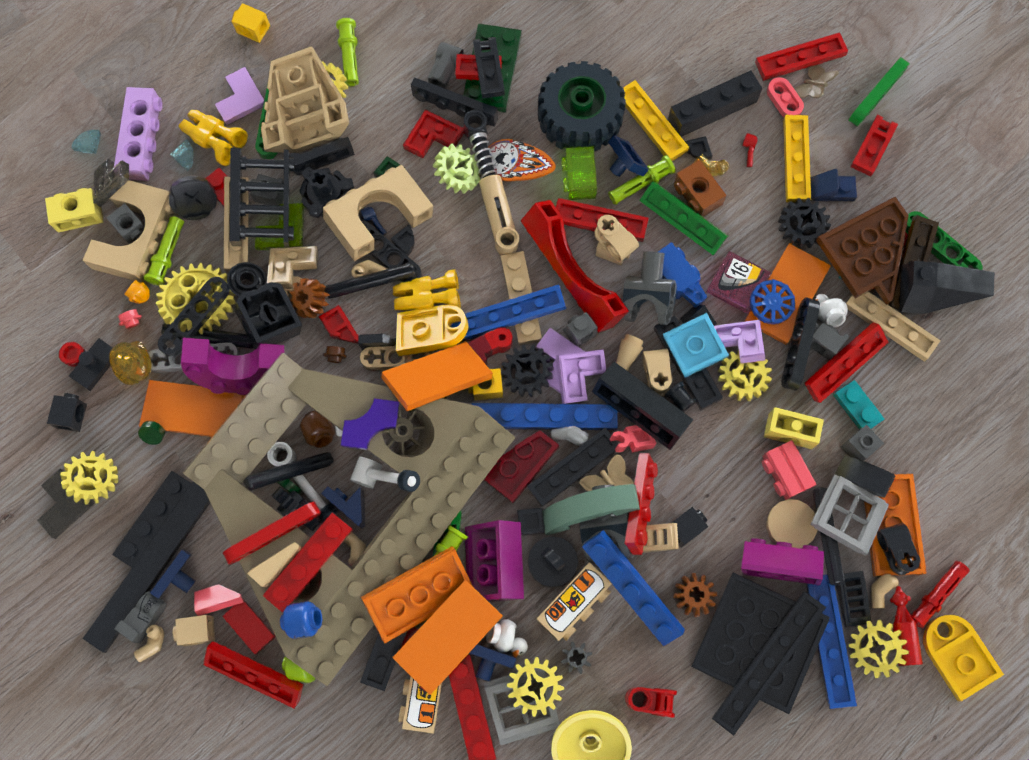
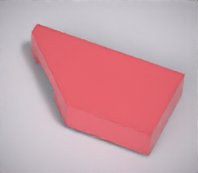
(215, 599)

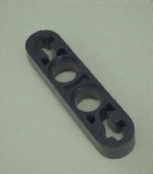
(388, 250)
(190, 313)
(800, 344)

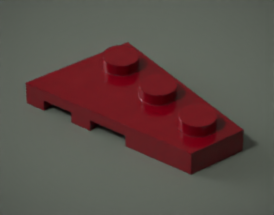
(521, 465)

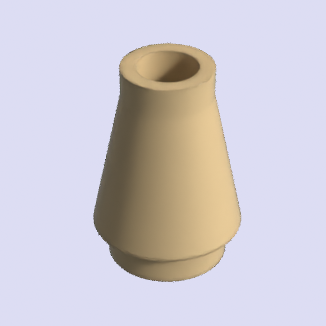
(629, 350)

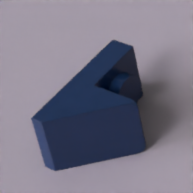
(831, 187)
(353, 508)

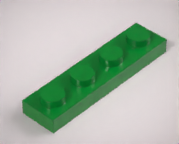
(683, 218)

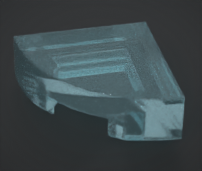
(87, 142)
(184, 154)

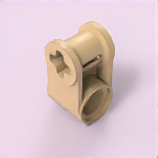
(618, 241)
(657, 368)

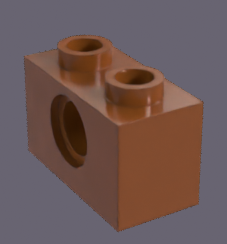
(699, 177)

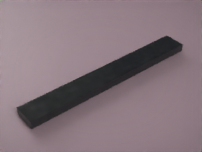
(148, 567)

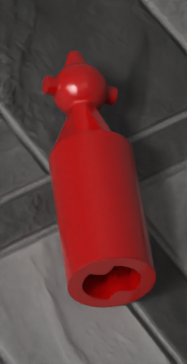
(906, 624)

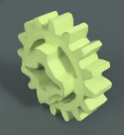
(457, 168)

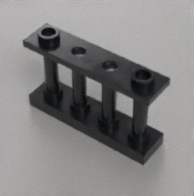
(238, 208)

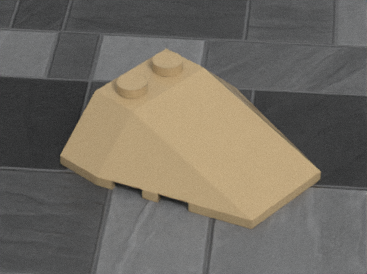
(302, 104)

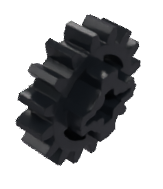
(796, 214)
(527, 360)
(290, 503)

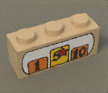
(575, 603)
(420, 707)

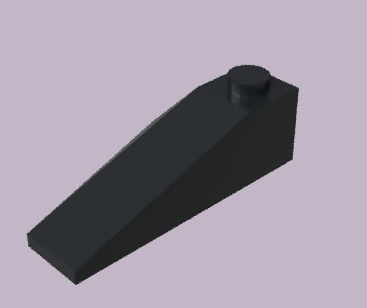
(938, 286)

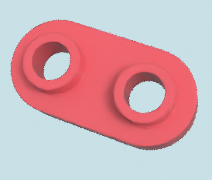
(787, 98)

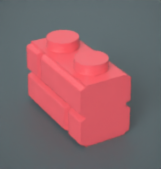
(788, 470)

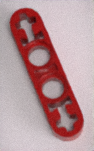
(271, 533)

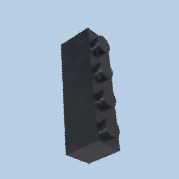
(715, 103)
(642, 405)

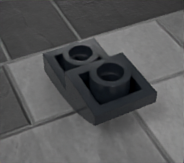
(866, 475)

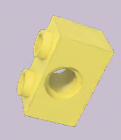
(63, 218)
(789, 425)

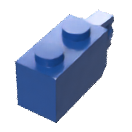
(685, 275)

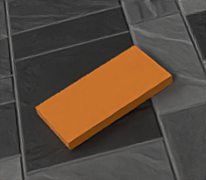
(803, 276)
(436, 376)
(187, 407)
(904, 510)
(414, 594)
(447, 637)

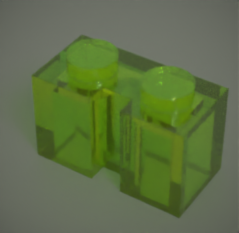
(580, 173)

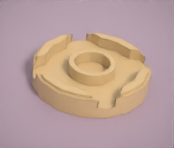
(791, 522)

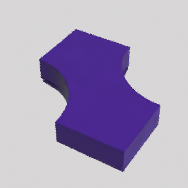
(360, 431)

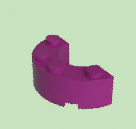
(224, 371)

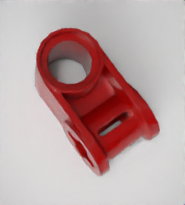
(656, 701)

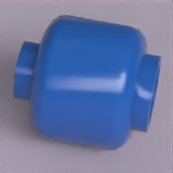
(301, 620)

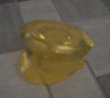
(130, 362)

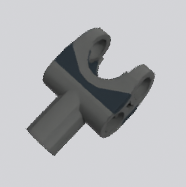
(650, 288)
(613, 525)

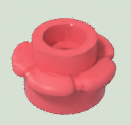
(129, 319)

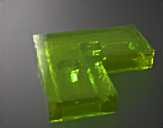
(296, 219)

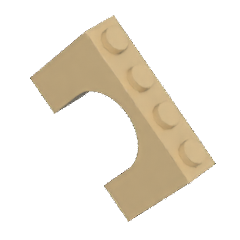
(392, 187)
(133, 259)

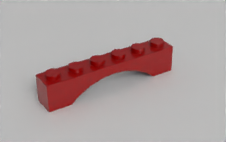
(548, 232)

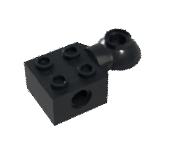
(262, 306)

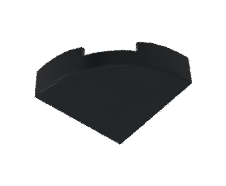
(699, 146)
(404, 240)

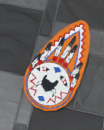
(519, 160)

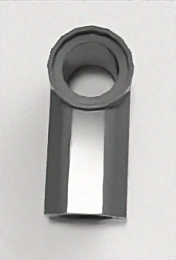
(444, 64)

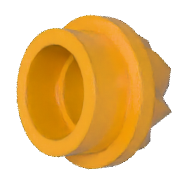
(138, 292)

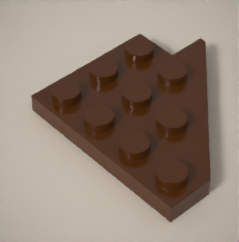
(868, 249)

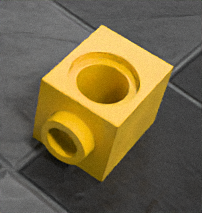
(250, 22)
(495, 390)

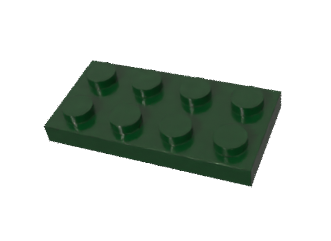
(508, 46)

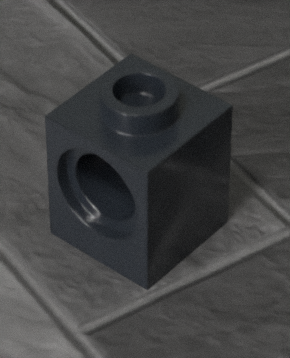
(67, 412)
(690, 525)

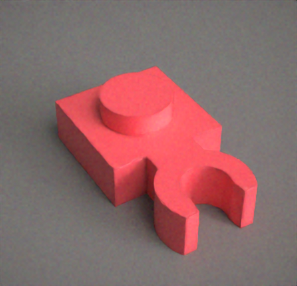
(634, 438)

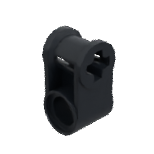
(898, 545)

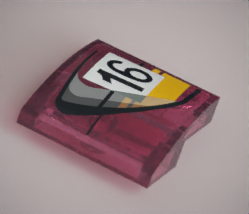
(736, 281)

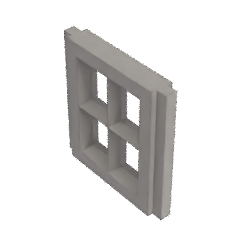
(871, 524)
(525, 729)

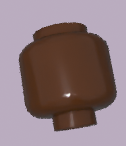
(317, 430)

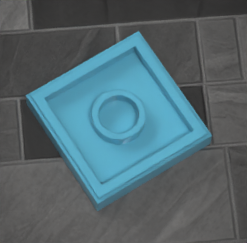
(695, 345)

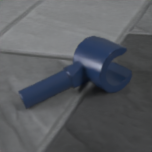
(369, 214)

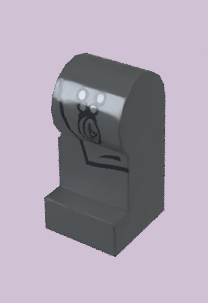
(141, 617)

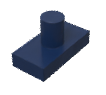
(626, 158)
(175, 576)
(488, 661)

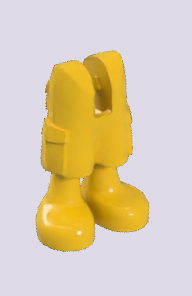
(208, 129)
(419, 292)

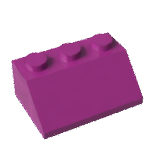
(495, 560)
(783, 562)

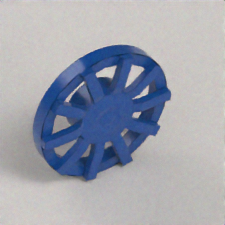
(772, 301)

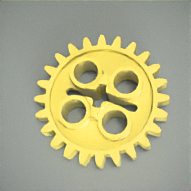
(178, 293)

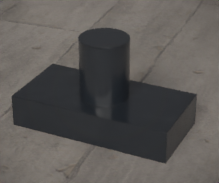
(92, 364)

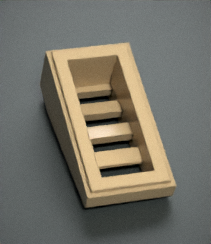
(672, 537)
(271, 568)

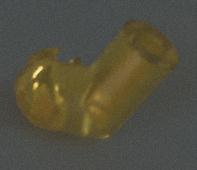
(715, 168)

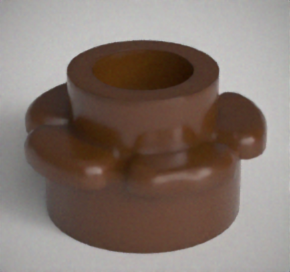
(335, 354)

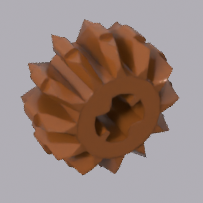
(308, 298)
(699, 587)

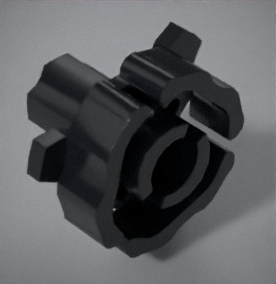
(322, 188)

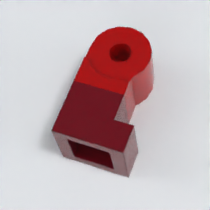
(492, 343)

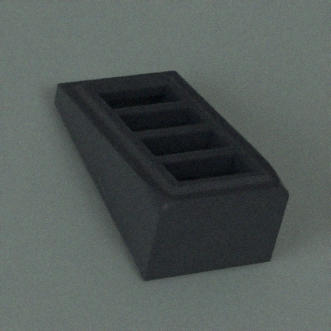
(862, 596)

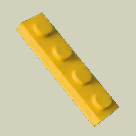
(653, 122)
(796, 158)

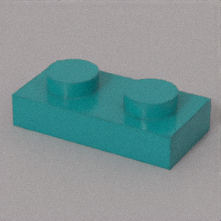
(858, 406)

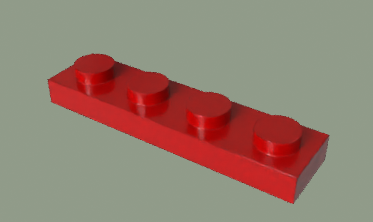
(801, 56)
(587, 216)
(846, 362)
(636, 531)
(307, 562)
(253, 674)
(471, 711)

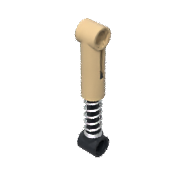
(491, 184)

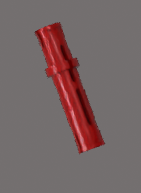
(932, 602)

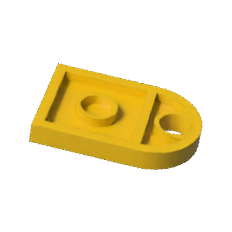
(429, 329)
(960, 656)

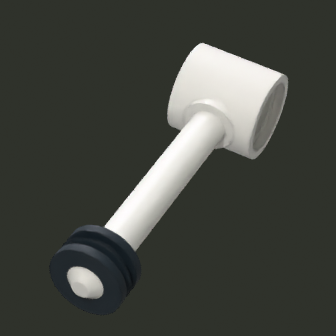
(368, 471)
(302, 482)

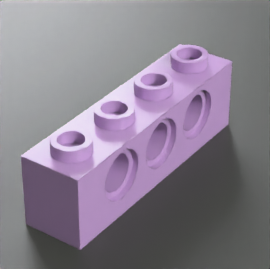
(133, 123)

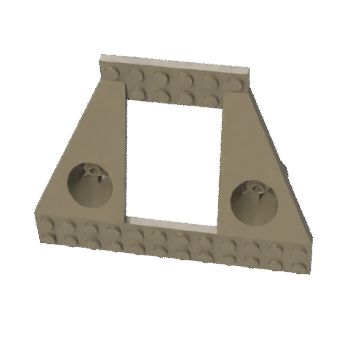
(451, 456)

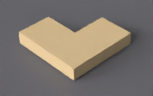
(285, 260)

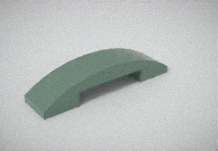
(590, 505)

